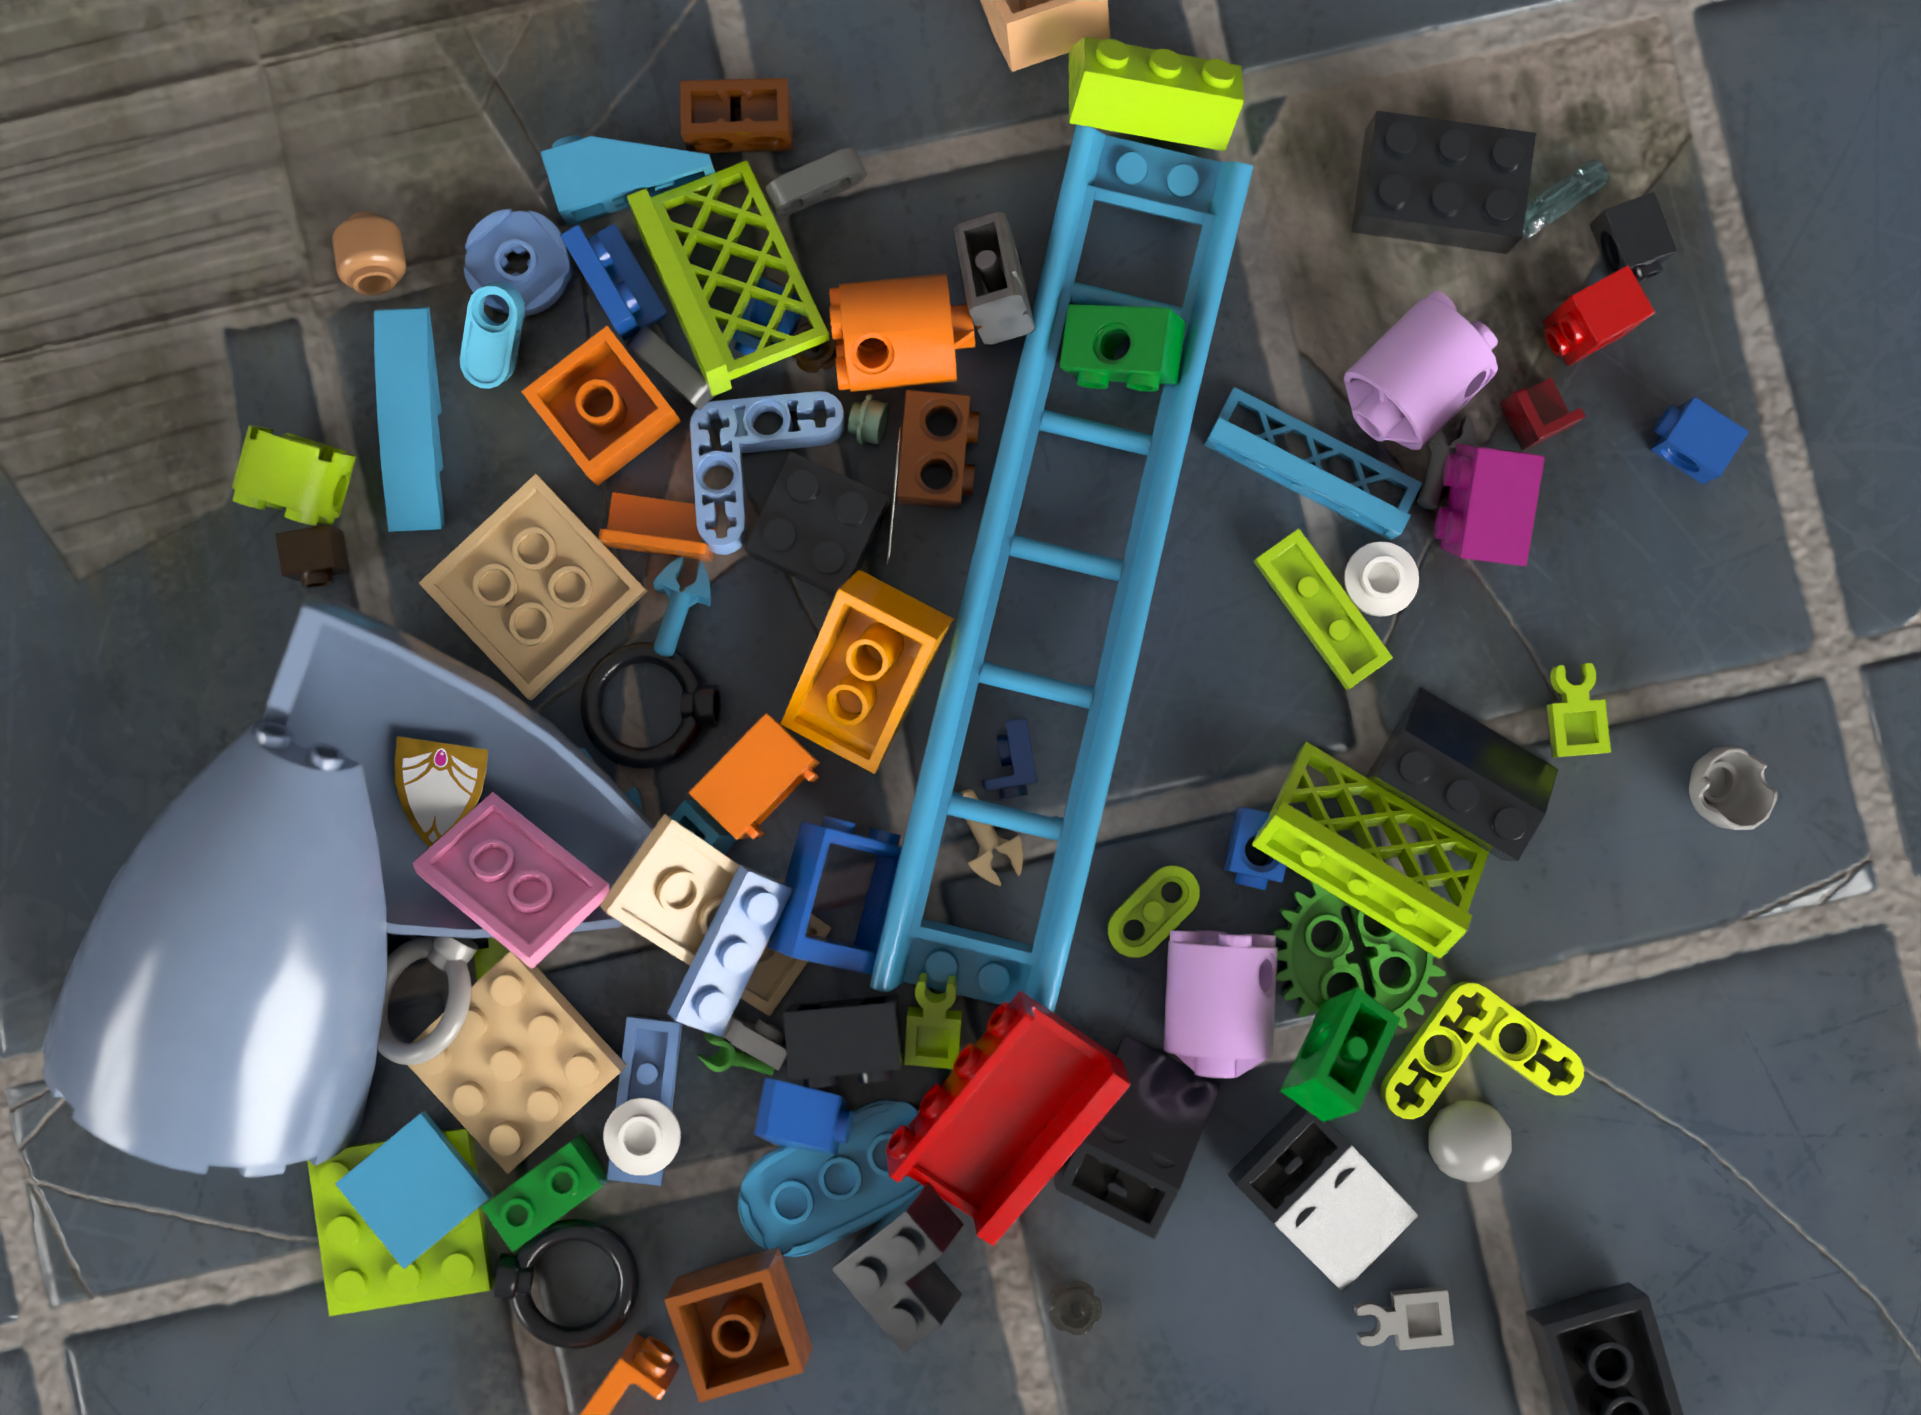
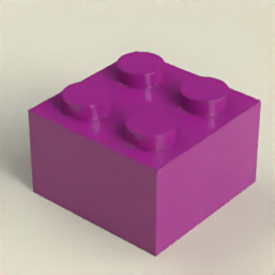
(1489, 504)

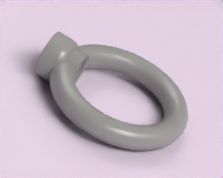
(449, 955)

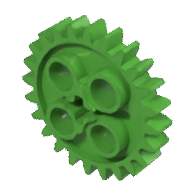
(1312, 966)

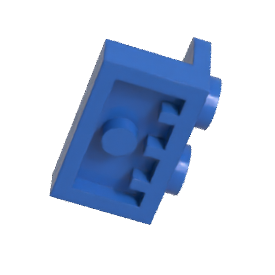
(615, 279)

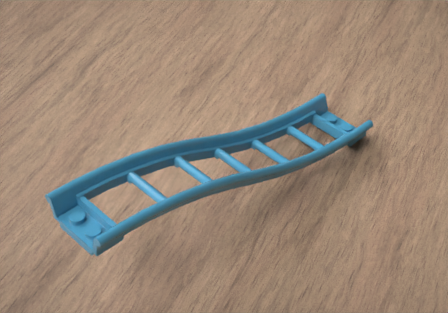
(984, 964)

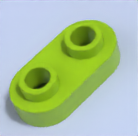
(1153, 911)

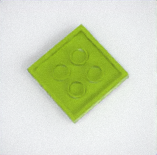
(359, 1267)

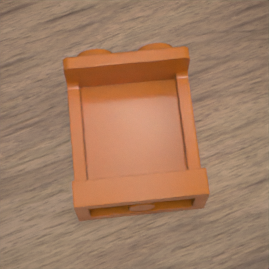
(643, 1362)

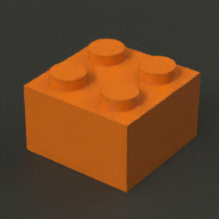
(601, 406)

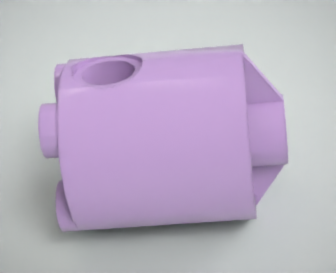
(1420, 373)
(1220, 1000)

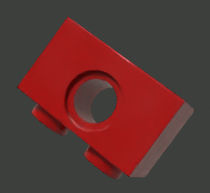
(1597, 316)

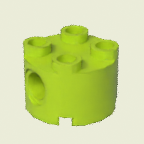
(292, 474)

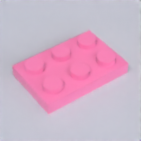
(512, 879)

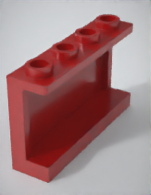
(1008, 1114)

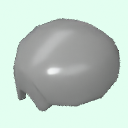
(1731, 789)
(1469, 1141)

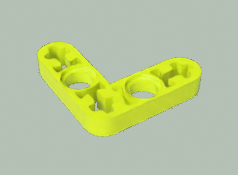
(1482, 1030)

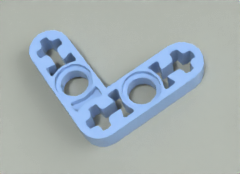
(740, 437)

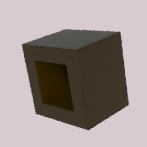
(313, 555)

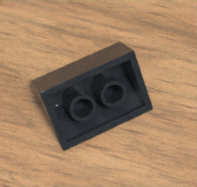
(1465, 776)

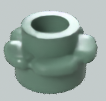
(868, 420)

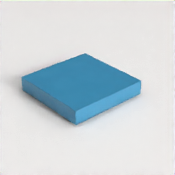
(414, 1189)

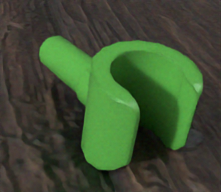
(728, 1056)

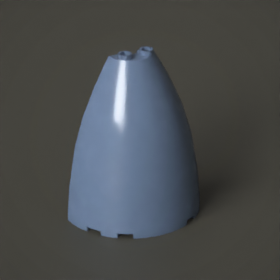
(367, 682)
(234, 970)

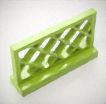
(692, 303)
(1360, 872)

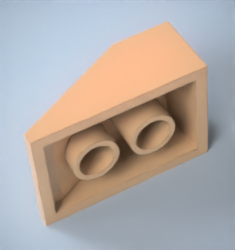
(1044, 28)

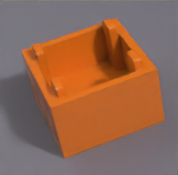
(755, 778)

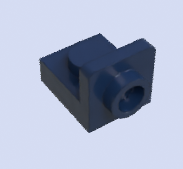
(1016, 751)

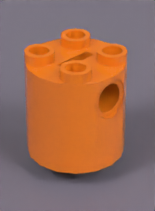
(897, 332)

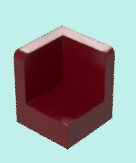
(1538, 413)

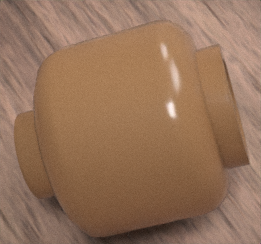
(369, 253)

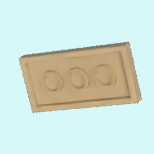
(673, 896)

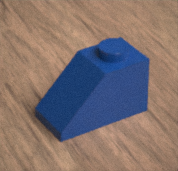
(803, 1117)

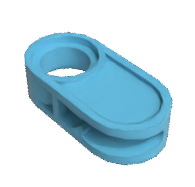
(490, 347)

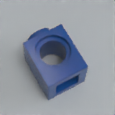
(1697, 439)
(1245, 825)

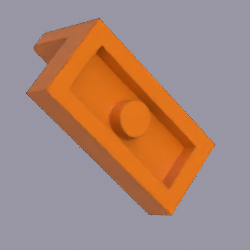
(654, 527)

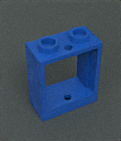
(804, 876)

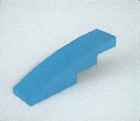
(408, 418)

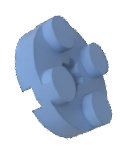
(518, 232)

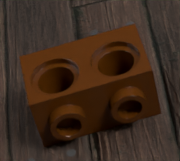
(736, 115)
(923, 449)

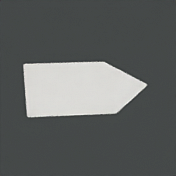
(893, 500)

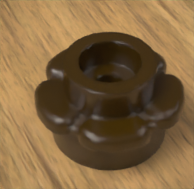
(813, 361)

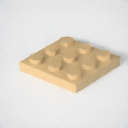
(533, 587)
(518, 1062)

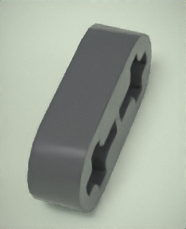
(815, 181)
(670, 367)

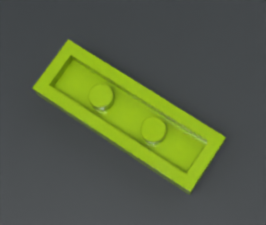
(1323, 609)

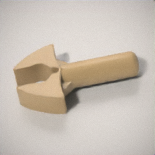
(988, 840)

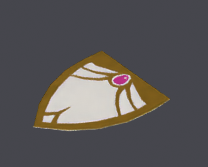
(437, 784)

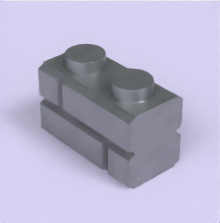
(993, 278)

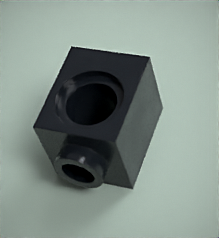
(1634, 236)

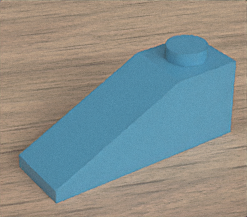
(598, 173)

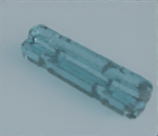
(1564, 196)

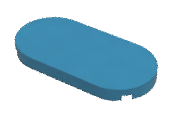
(817, 1198)

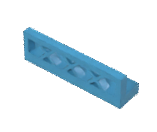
(1307, 474)

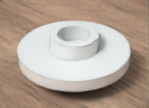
(1381, 578)
(642, 1136)

